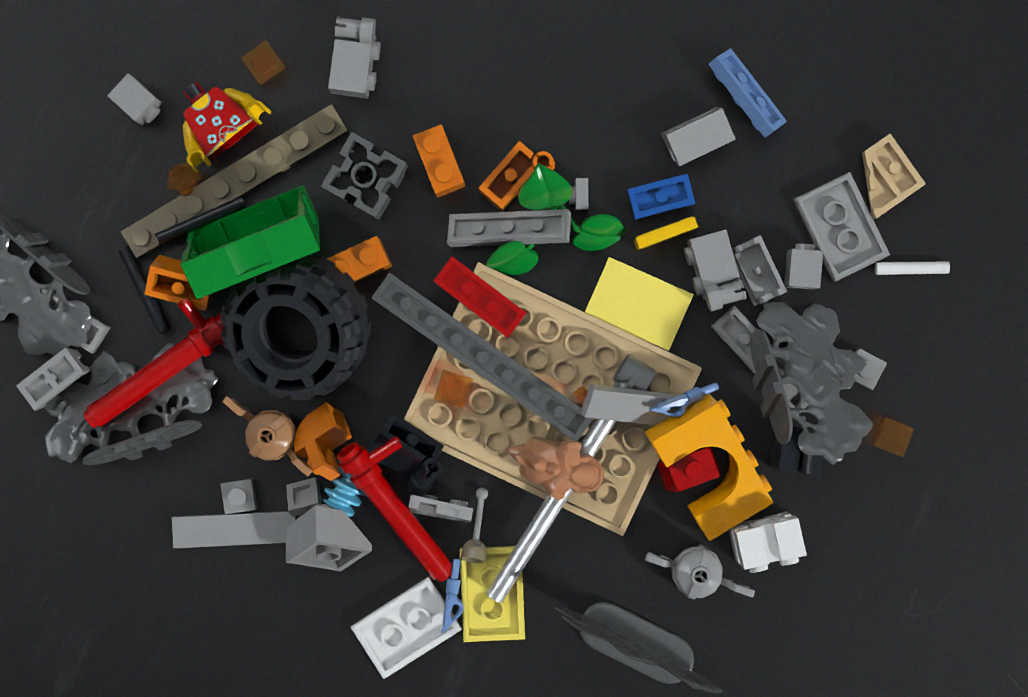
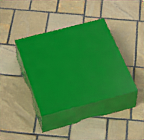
(251, 242)

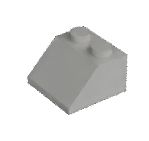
(325, 539)

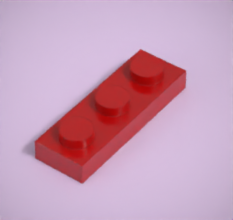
(480, 297)

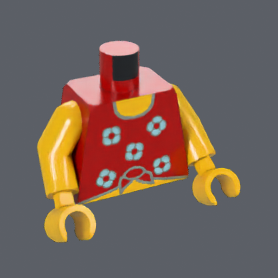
(217, 121)

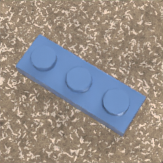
(747, 92)

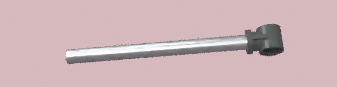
(630, 375)

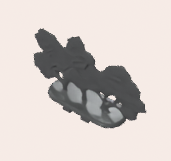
(40, 327)
(817, 373)
(72, 430)
(638, 644)

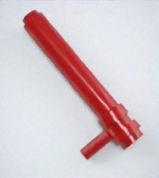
(198, 343)
(367, 476)

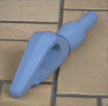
(681, 401)
(452, 590)

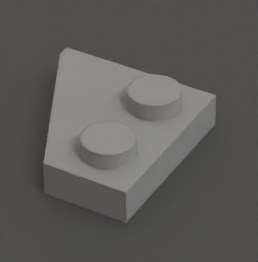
(430, 506)

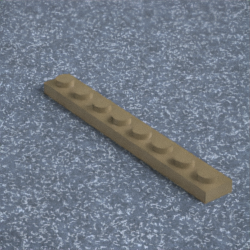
(239, 177)

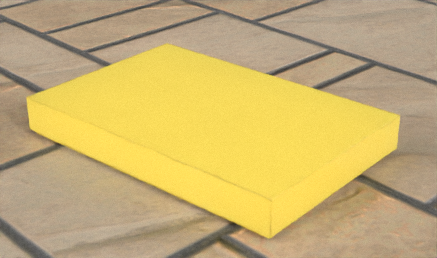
(639, 303)
(482, 616)

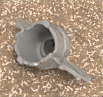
(693, 560)

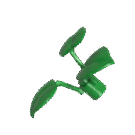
(550, 191)

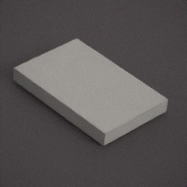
(841, 227)

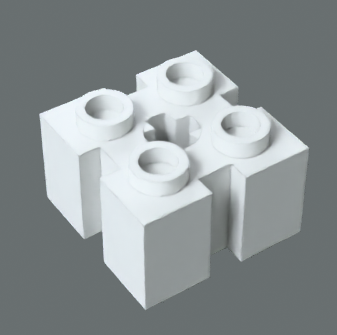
(767, 541)

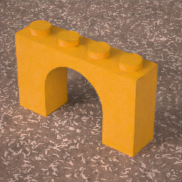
(741, 491)

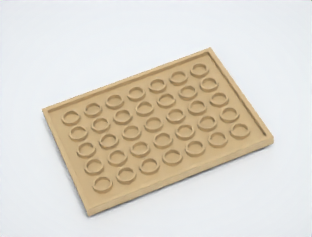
(565, 352)

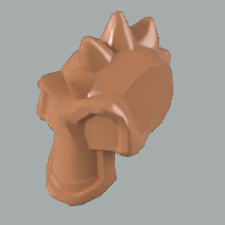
(557, 466)

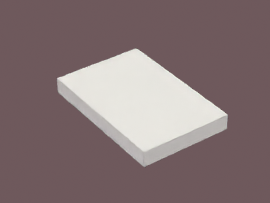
(404, 627)

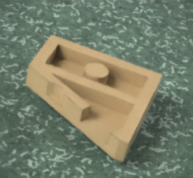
(888, 175)

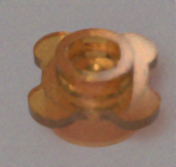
(183, 179)

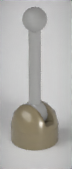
(474, 549)

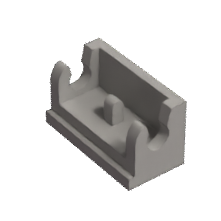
(698, 136)
(758, 271)
(52, 378)

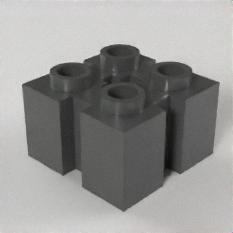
(359, 158)

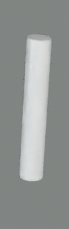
(893, 268)

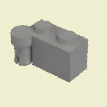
(354, 57)
(714, 269)

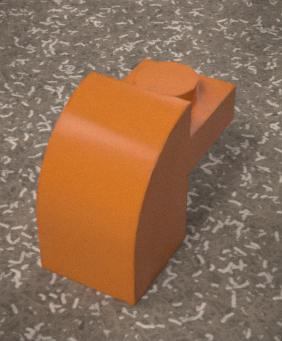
(319, 436)

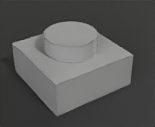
(580, 195)
(872, 371)
(239, 496)
(303, 496)

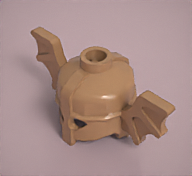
(282, 431)

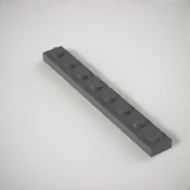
(481, 357)

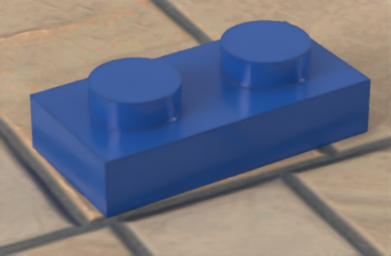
(661, 196)

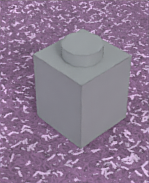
(135, 100)
(803, 267)

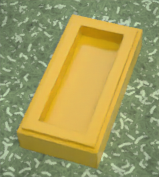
(665, 233)

